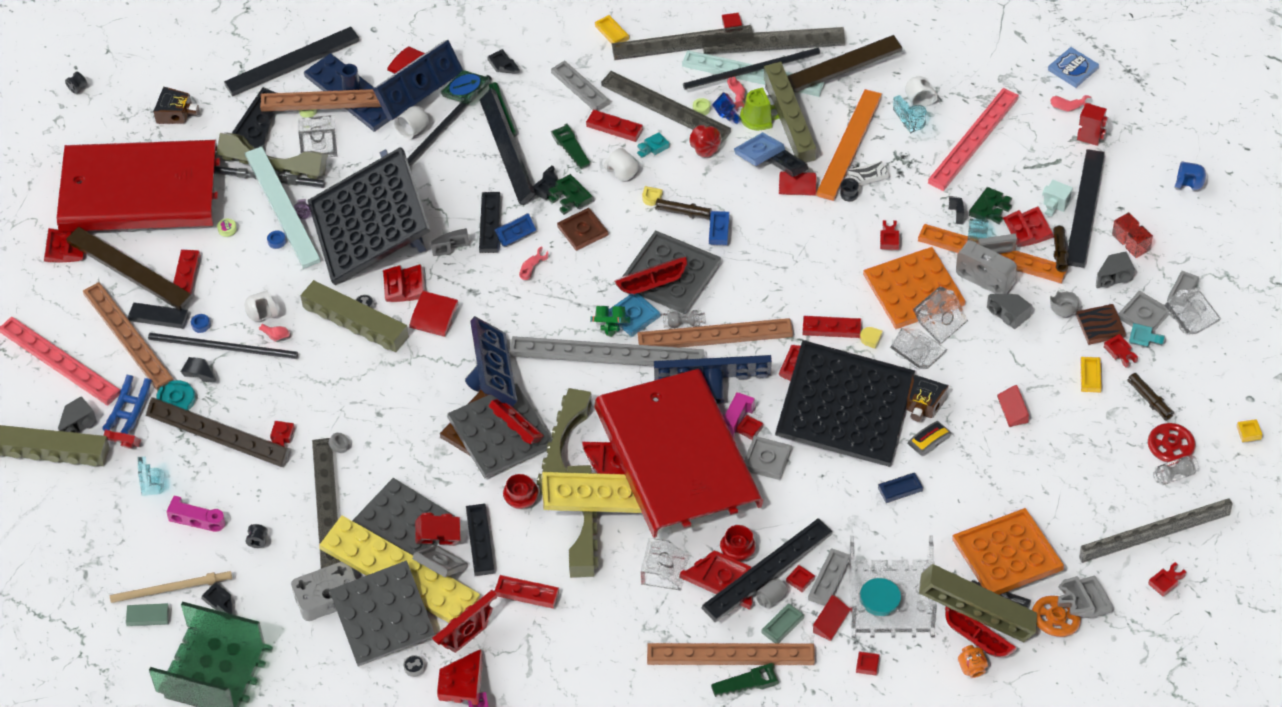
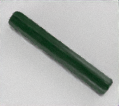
(495, 86)

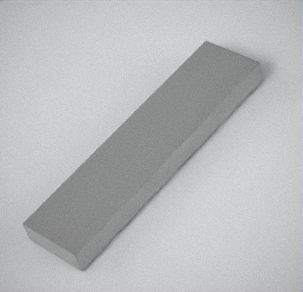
(580, 86)

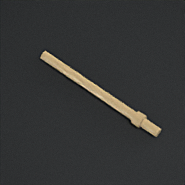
(209, 579)

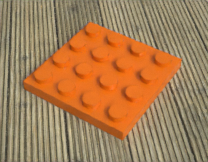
(907, 282)
(1008, 552)

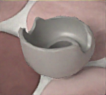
(1064, 303)

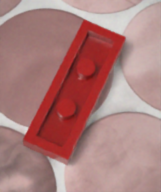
(614, 125)
(187, 269)
(831, 326)
(516, 421)
(526, 591)

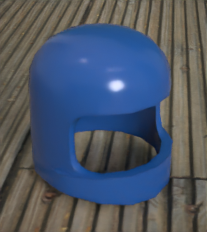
(1190, 175)

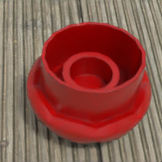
(705, 140)
(520, 491)
(738, 543)

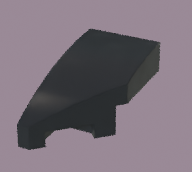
(502, 63)
(548, 181)
(956, 203)
(198, 368)

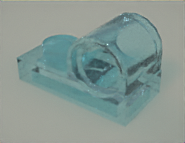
(912, 117)
(977, 229)
(150, 479)

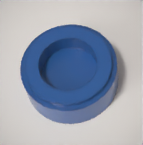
(276, 239)
(200, 323)

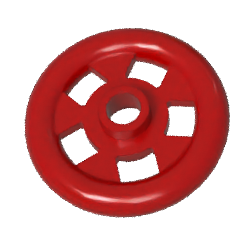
(1168, 455)

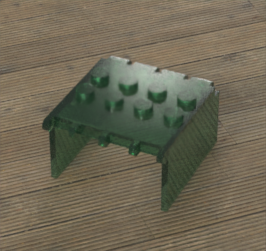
(213, 660)

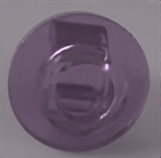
(302, 209)

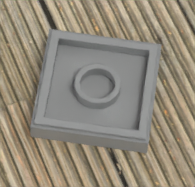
(1144, 311)
(767, 457)
(440, 561)

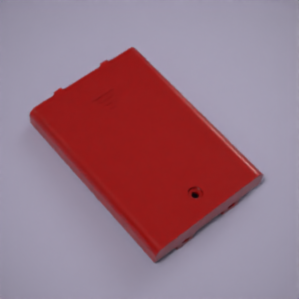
(137, 185)
(676, 450)

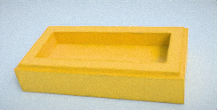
(611, 30)
(1090, 374)

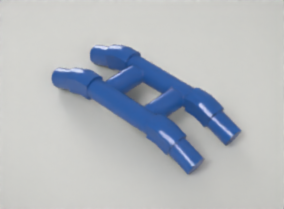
(125, 397)

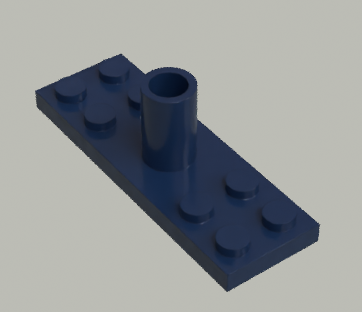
(334, 75)
(418, 80)
(493, 367)
(716, 369)

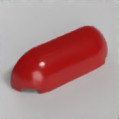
(652, 276)
(978, 634)

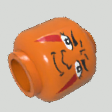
(972, 661)

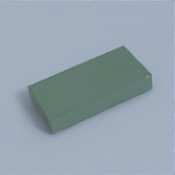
(147, 614)
(782, 623)

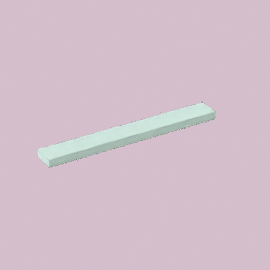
(718, 65)
(282, 207)

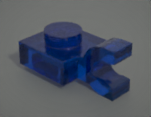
(724, 107)

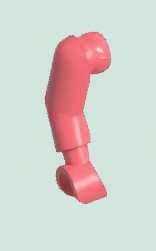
(739, 90)
(1066, 105)
(527, 266)

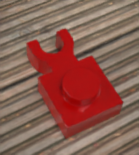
(889, 236)
(1120, 348)
(282, 432)
(126, 440)
(1165, 581)

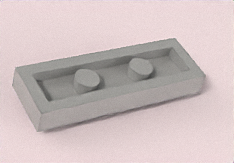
(829, 577)

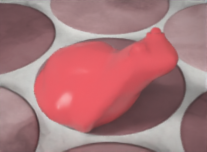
(275, 333)

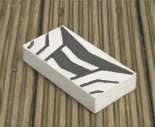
(869, 173)

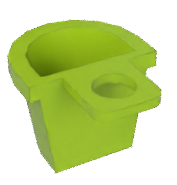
(757, 111)

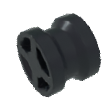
(76, 82)
(849, 189)
(256, 536)

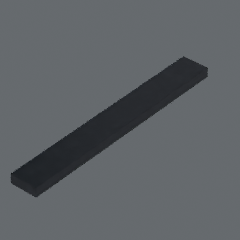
(291, 61)
(507, 147)
(1085, 208)
(766, 570)

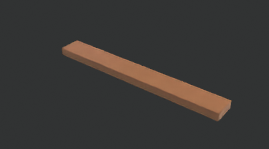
(319, 100)
(718, 334)
(127, 335)
(730, 653)

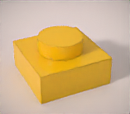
(1249, 430)

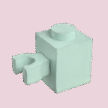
(1056, 197)

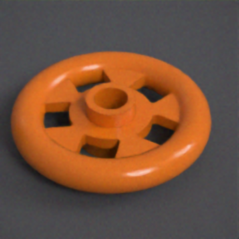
(1055, 616)

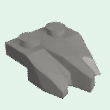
(1084, 597)

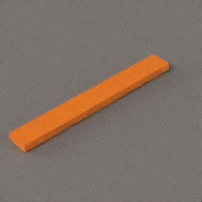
(849, 144)
(1025, 262)

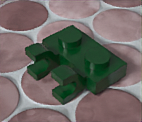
(574, 192)
(986, 205)

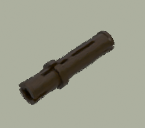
(682, 208)
(1060, 253)
(1156, 402)

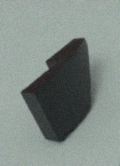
(218, 598)

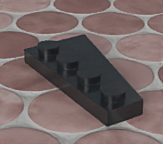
(255, 123)

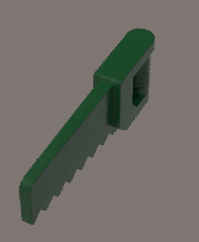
(570, 145)
(747, 681)

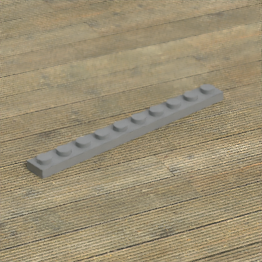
(598, 351)

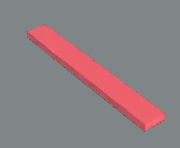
(973, 139)
(59, 361)

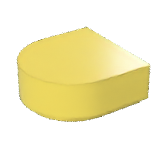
(651, 194)
(870, 336)

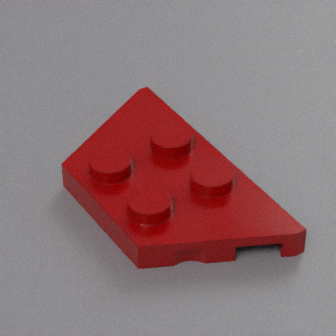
(602, 457)
(716, 573)
(467, 625)
(461, 679)

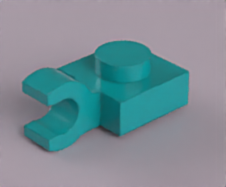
(654, 144)
(1143, 334)

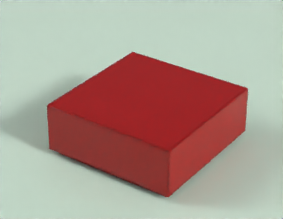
(731, 20)
(749, 427)
(800, 578)
(867, 663)

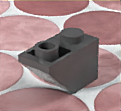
(1115, 270)
(1010, 308)
(77, 416)

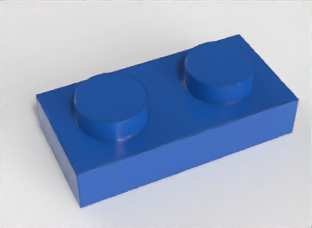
(719, 228)
(515, 229)

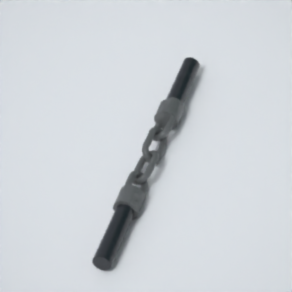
(291, 179)

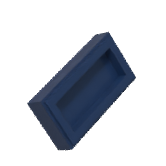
(900, 487)

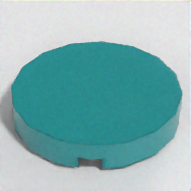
(177, 393)
(880, 596)

